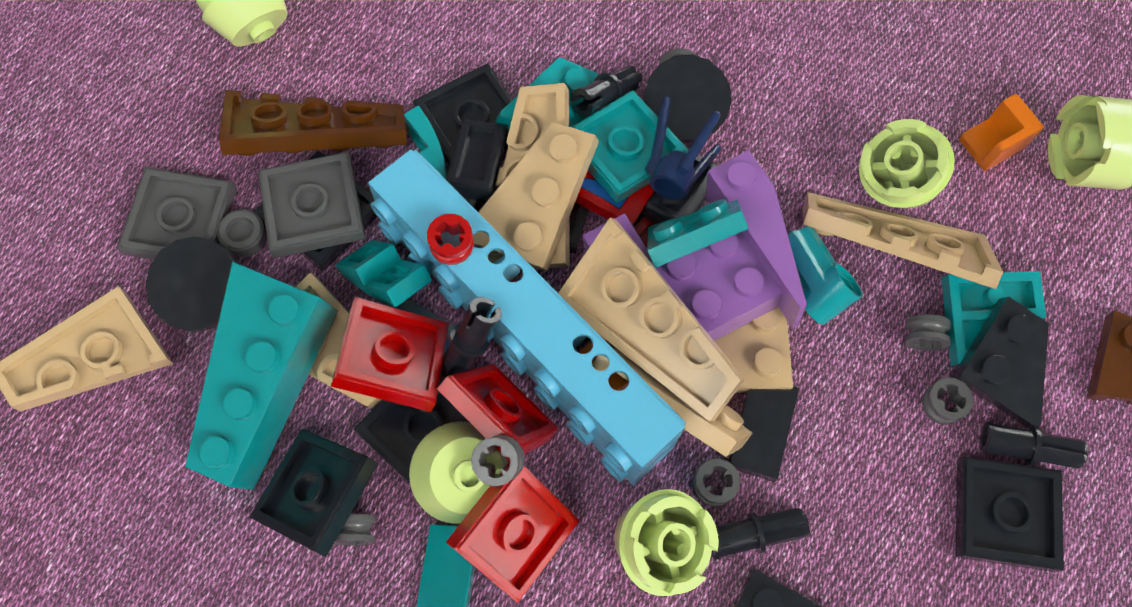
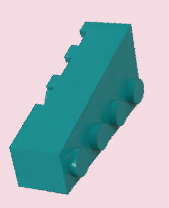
(254, 374)

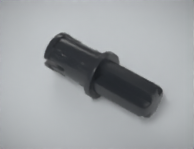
(605, 90)
(470, 337)
(1033, 445)
(761, 532)

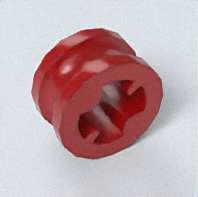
(453, 225)

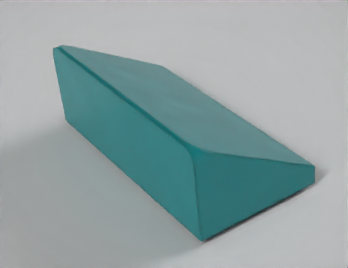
(445, 573)

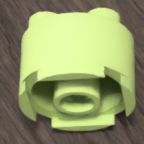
(1093, 143)

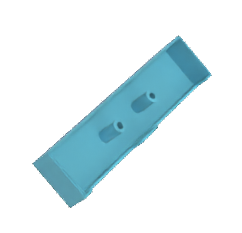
(536, 324)

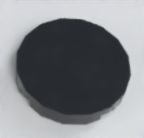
(695, 93)
(189, 283)

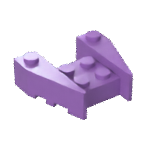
(740, 274)

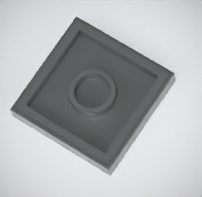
(311, 205)
(174, 208)

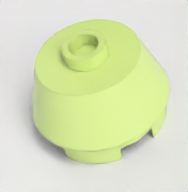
(244, 20)
(906, 164)
(443, 471)
(666, 542)

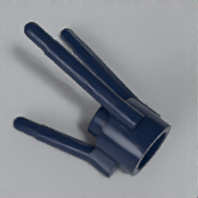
(674, 172)

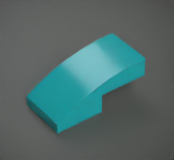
(425, 138)
(382, 273)

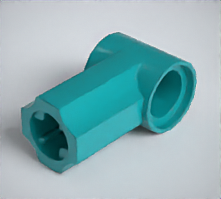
(824, 282)

